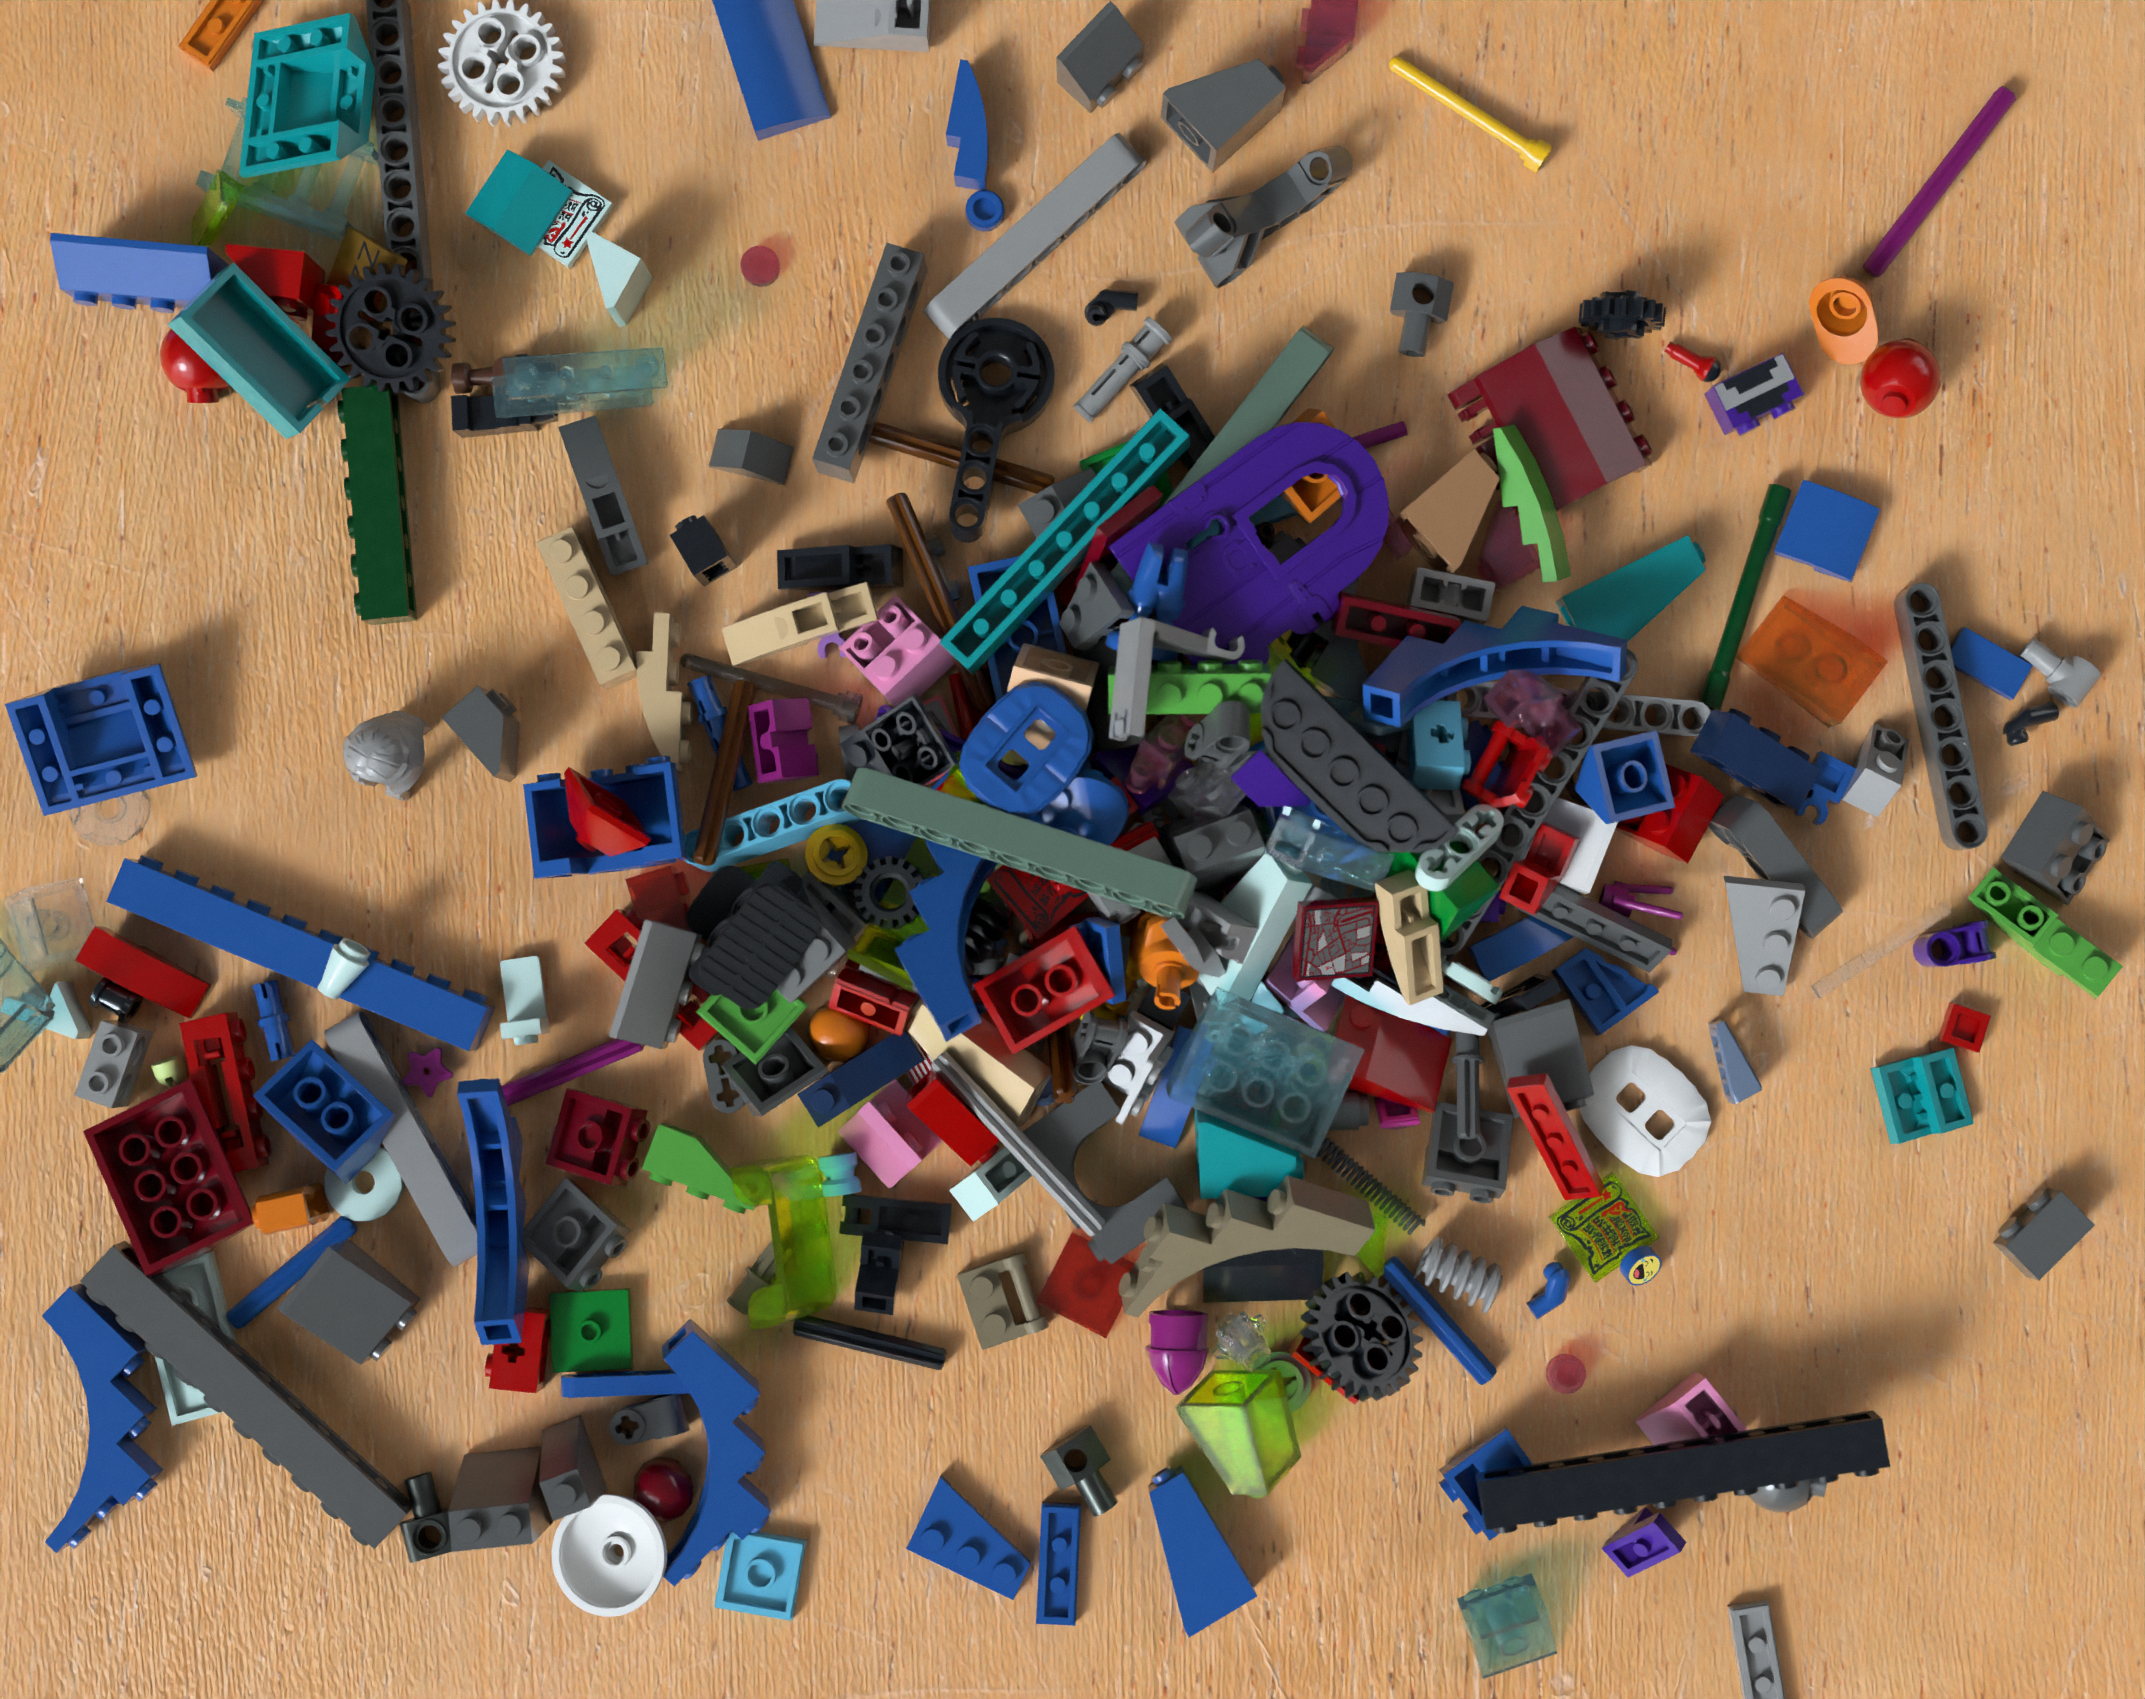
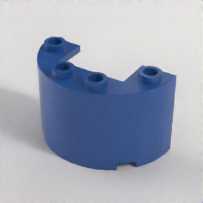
(648, 789)

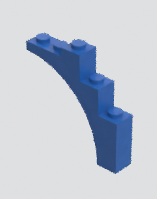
(1477, 653)
(938, 956)
(500, 1211)
(115, 1465)
(727, 1498)

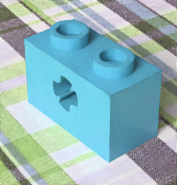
(1437, 746)

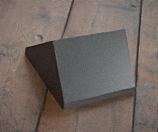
(777, 1075)

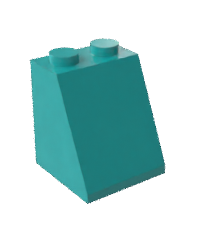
(1240, 1160)

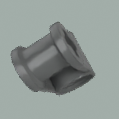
(1221, 734)
(1096, 1047)
(657, 1419)

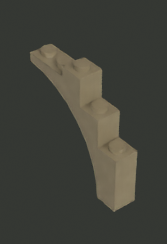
(1238, 1225)

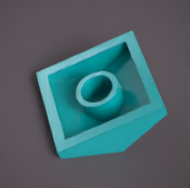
(519, 202)

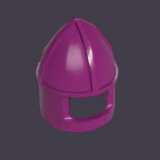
(1178, 1347)

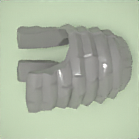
(387, 752)

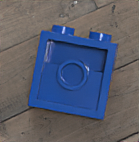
(1459, 1479)

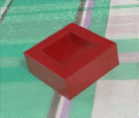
(1964, 1028)

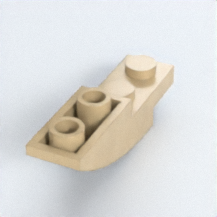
(800, 623)
(665, 709)

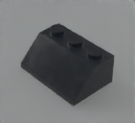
(1265, 1276)

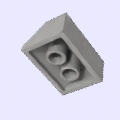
(657, 985)

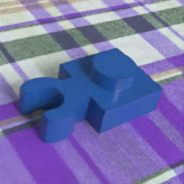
(1828, 785)

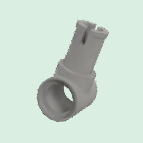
(2068, 677)

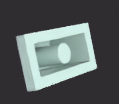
(990, 1183)

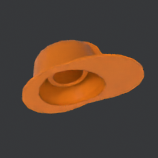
(1844, 319)

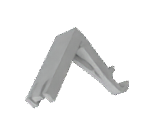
(1134, 665)

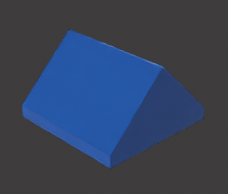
(1625, 778)

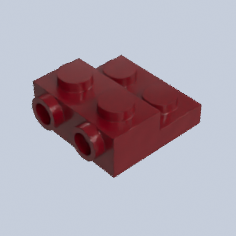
(598, 1138)

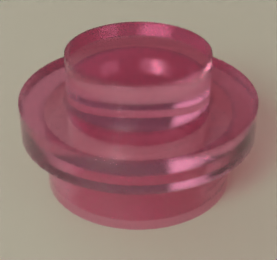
(1565, 1373)

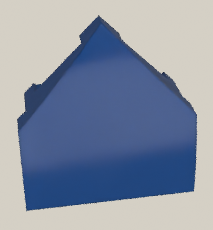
(1105, 944)

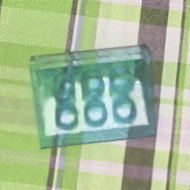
(1264, 1072)

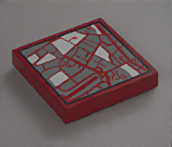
(1335, 938)

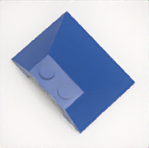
(101, 738)

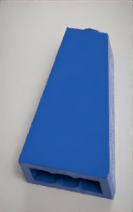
(1199, 1559)

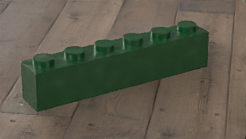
(378, 505)

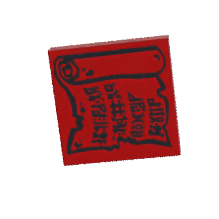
(1034, 898)

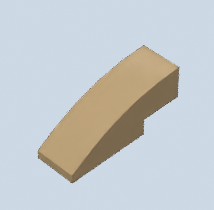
(1410, 936)

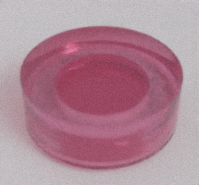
(760, 266)

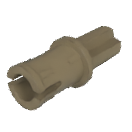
(757, 1276)

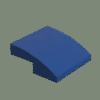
(1827, 530)

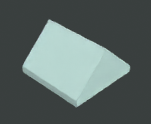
(620, 277)

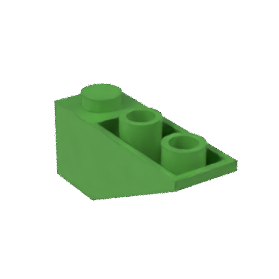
(692, 1162)

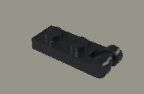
(903, 1217)

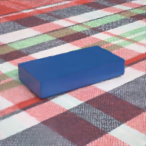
(1988, 663)

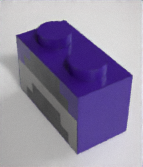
(1753, 395)

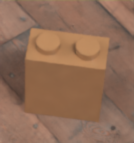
(1449, 512)

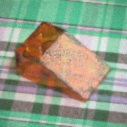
(1811, 661)

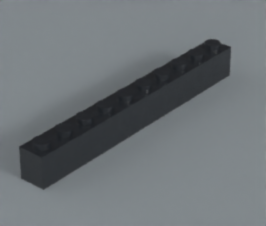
(1682, 1470)

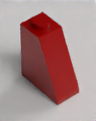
(951, 1119)

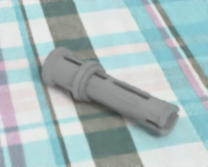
(1133, 356)

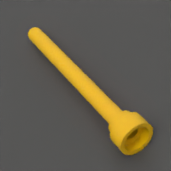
(1531, 151)

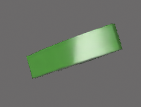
(1525, 487)

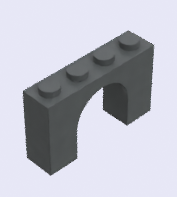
(1059, 1138)

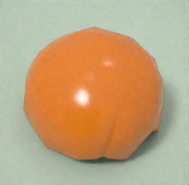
(837, 1035)

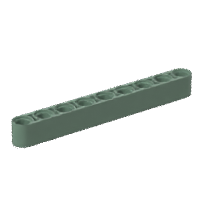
(1258, 412)
(1020, 843)

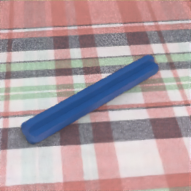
(289, 1273)
(1438, 1321)

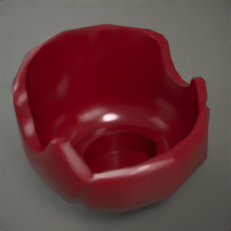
(664, 1488)

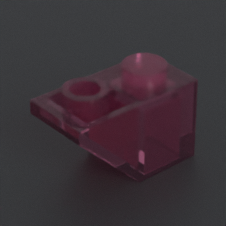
(1329, 35)

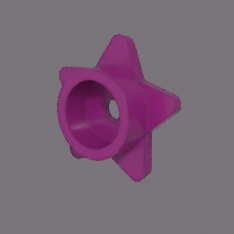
(437, 1074)

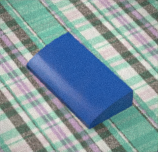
(772, 64)

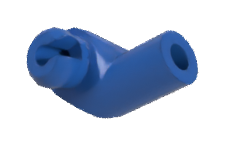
(1555, 1292)

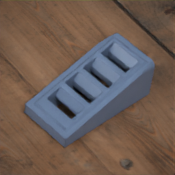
(1735, 1071)

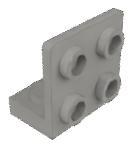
(1139, 1063)

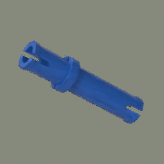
(713, 718)

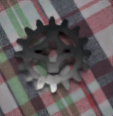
(1622, 314)

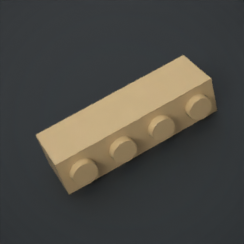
(589, 608)

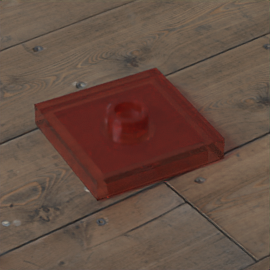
(1085, 1287)

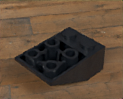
(902, 745)

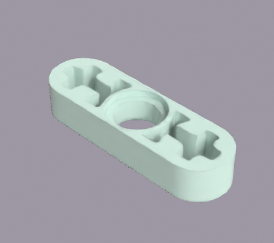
(1456, 862)

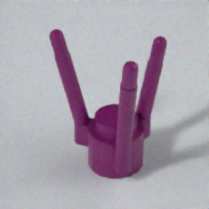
(1619, 900)

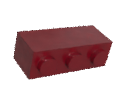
(1388, 621)

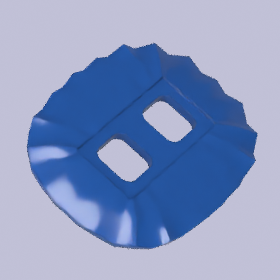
(1004, 730)

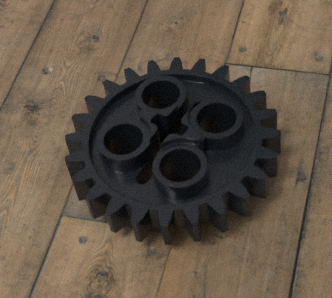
(403, 296)
(1361, 1336)

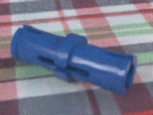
(273, 1020)

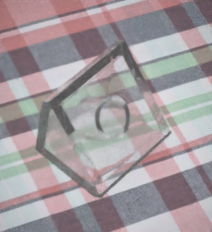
(50, 923)

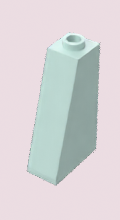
(1269, 901)

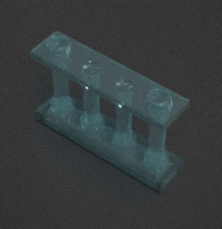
(296, 208)
(578, 382)

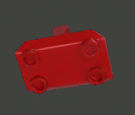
(1513, 784)

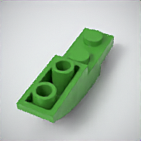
(2043, 934)

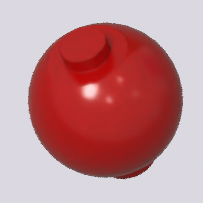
(189, 371)
(1900, 378)

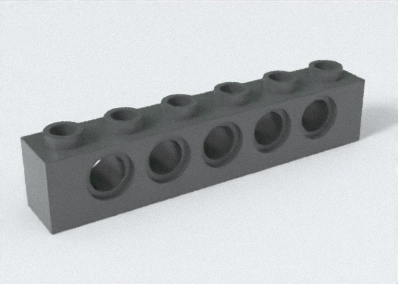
(870, 363)

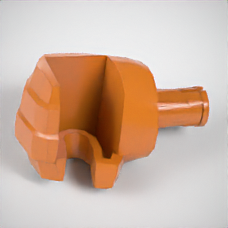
(1159, 959)

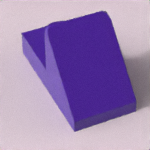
(1643, 1543)

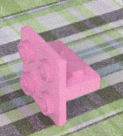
(1312, 999)
(889, 1135)

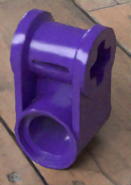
(1960, 945)

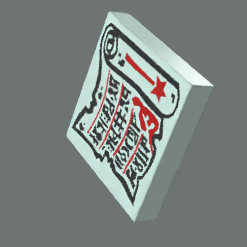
(580, 215)

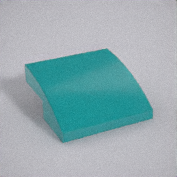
(1922, 1095)

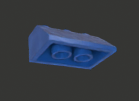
(326, 1111)

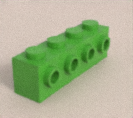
(1202, 686)

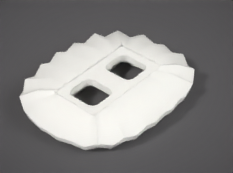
(1664, 1090)

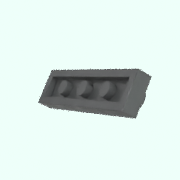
(1604, 928)

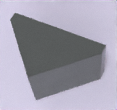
(751, 455)

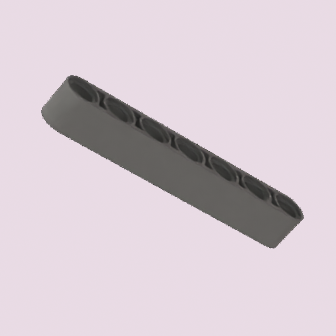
(1932, 735)

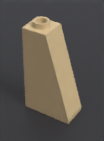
(1008, 1079)

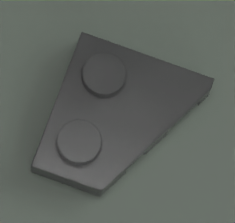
(1094, 607)

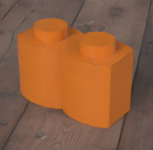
(290, 1209)

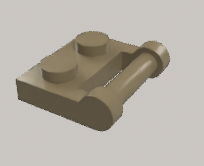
(990, 1305)

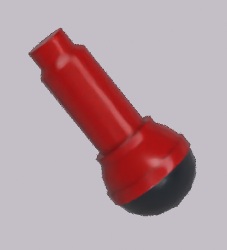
(1705, 367)

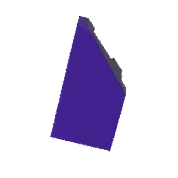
(1267, 783)

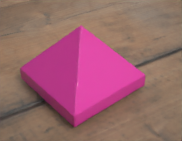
(1395, 1115)

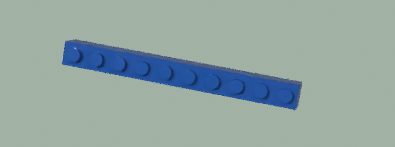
(298, 952)

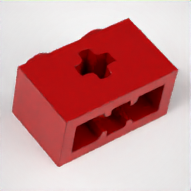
(528, 1369)

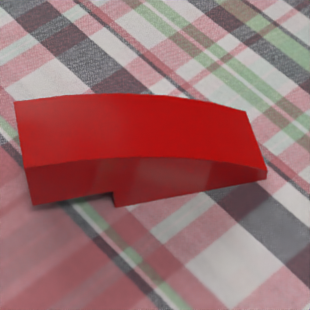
(142, 971)

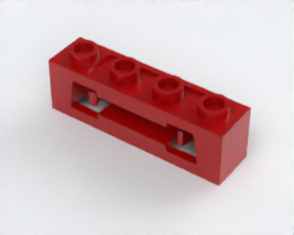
(614, 934)
(225, 1037)

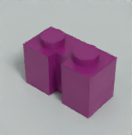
(782, 740)

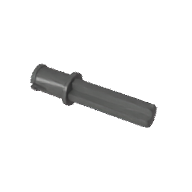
(1468, 1091)

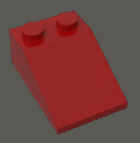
(1044, 990)
(1400, 1056)

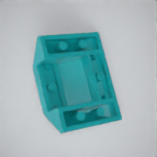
(307, 96)

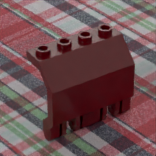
(1563, 413)

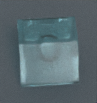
(1507, 1625)

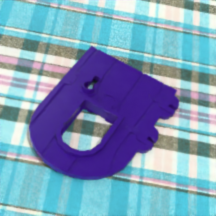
(1231, 575)

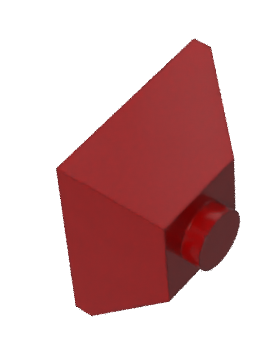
(602, 817)

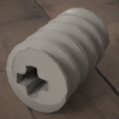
(1460, 1272)

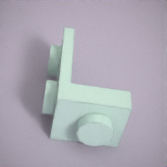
(524, 1000)

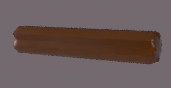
(1062, 1065)

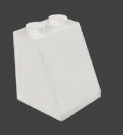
(1579, 822)

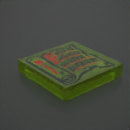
(1603, 1228)

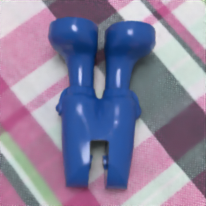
(1157, 591)

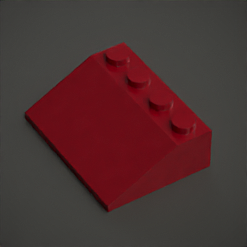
(169, 1178)

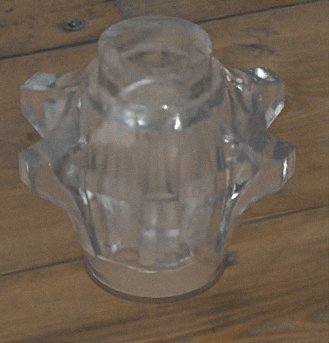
(1242, 1340)

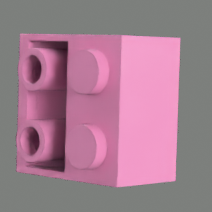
(898, 653)
(1689, 1413)

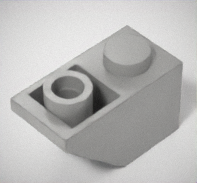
(1878, 770)

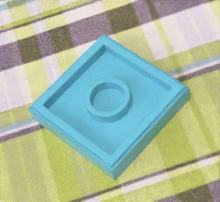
(761, 1574)

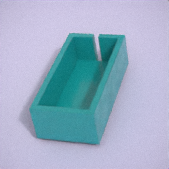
(259, 351)

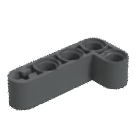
(1773, 857)

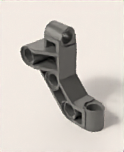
(1231, 228)

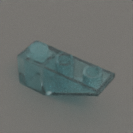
(1325, 851)

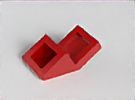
(1538, 874)

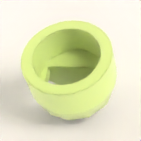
(169, 1070)

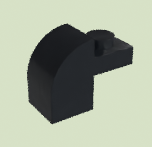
(879, 1272)

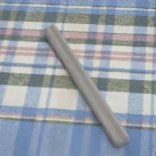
(1018, 1144)

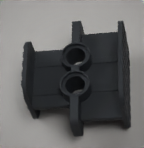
(751, 931)

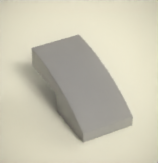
(1194, 948)

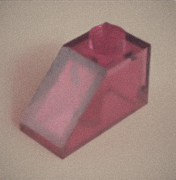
(1503, 553)

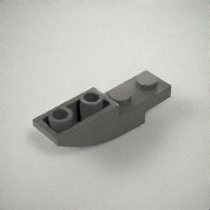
(603, 495)

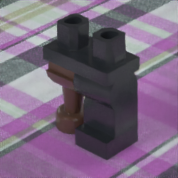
(477, 414)

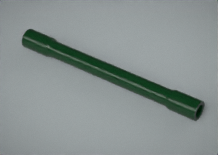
(1769, 520)

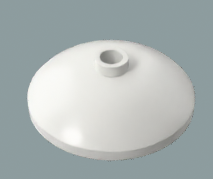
(591, 1569)

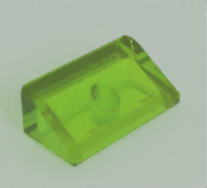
(215, 209)

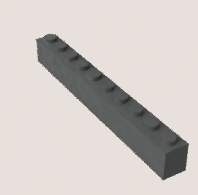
(248, 1395)

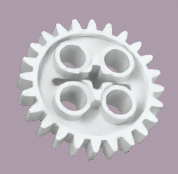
(470, 50)

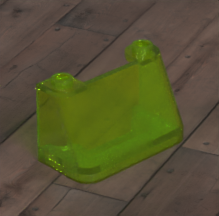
(799, 1237)

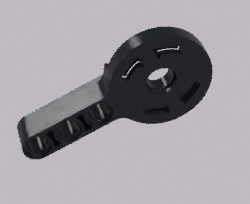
(990, 407)

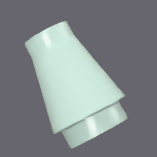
(343, 967)

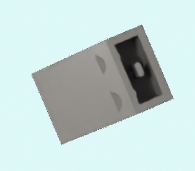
(874, 24)

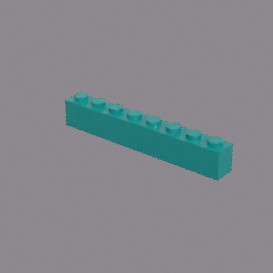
(1064, 542)

